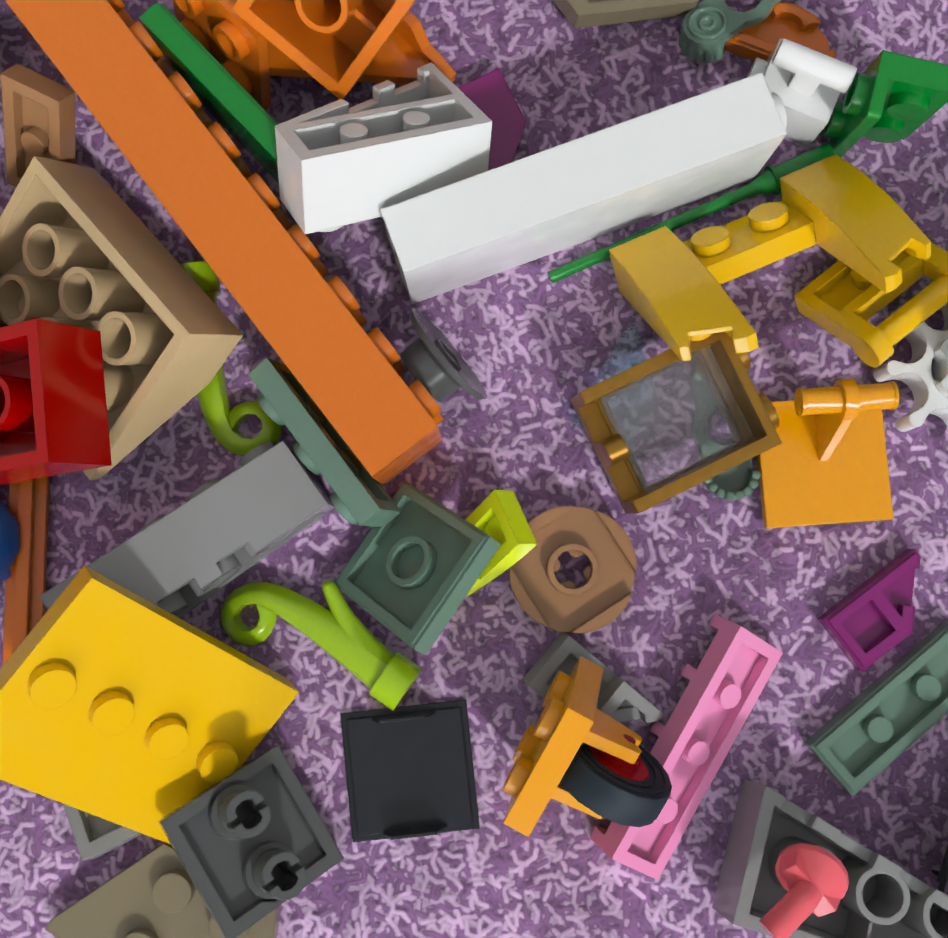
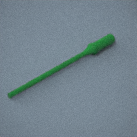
(765, 183)

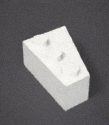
(402, 143)

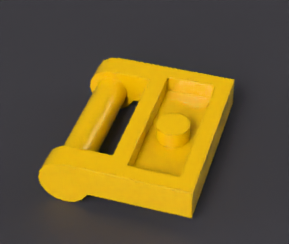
(846, 301)

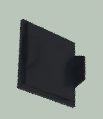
(409, 771)

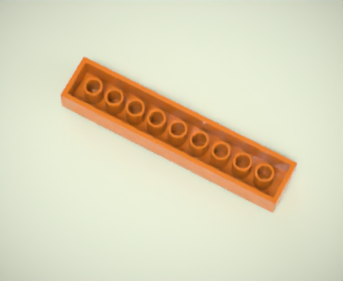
(239, 229)

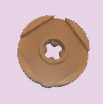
(607, 576)

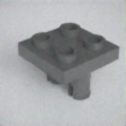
(251, 841)

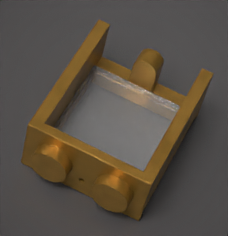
(676, 421)

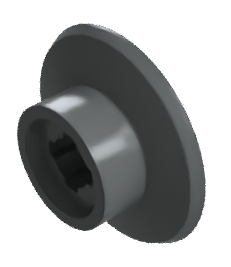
(438, 363)

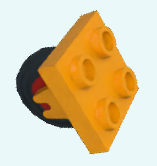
(583, 760)

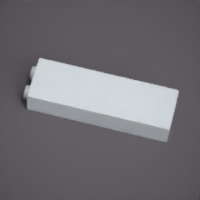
(584, 187)

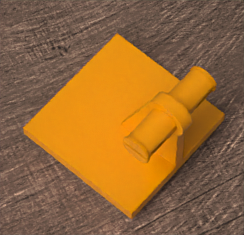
(829, 457)

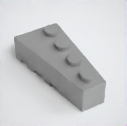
(216, 532)
(879, 897)

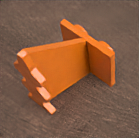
(254, 58)

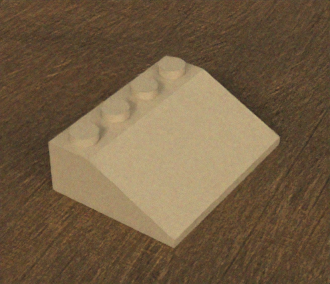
(91, 263)

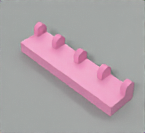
(695, 742)

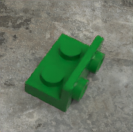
(887, 101)

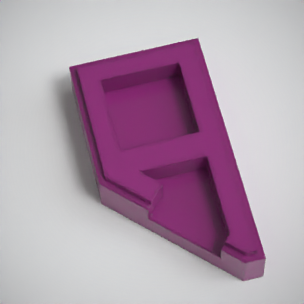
(496, 101)
(875, 613)

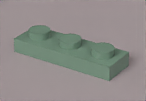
(321, 448)

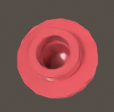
(814, 885)

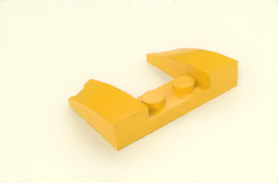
(822, 204)

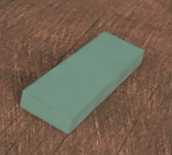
(886, 715)

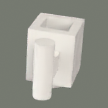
(806, 84)

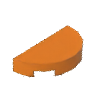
(786, 22)

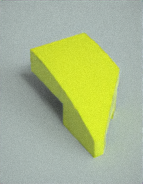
(506, 523)

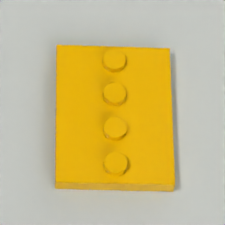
(129, 706)

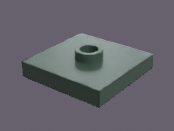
(417, 568)

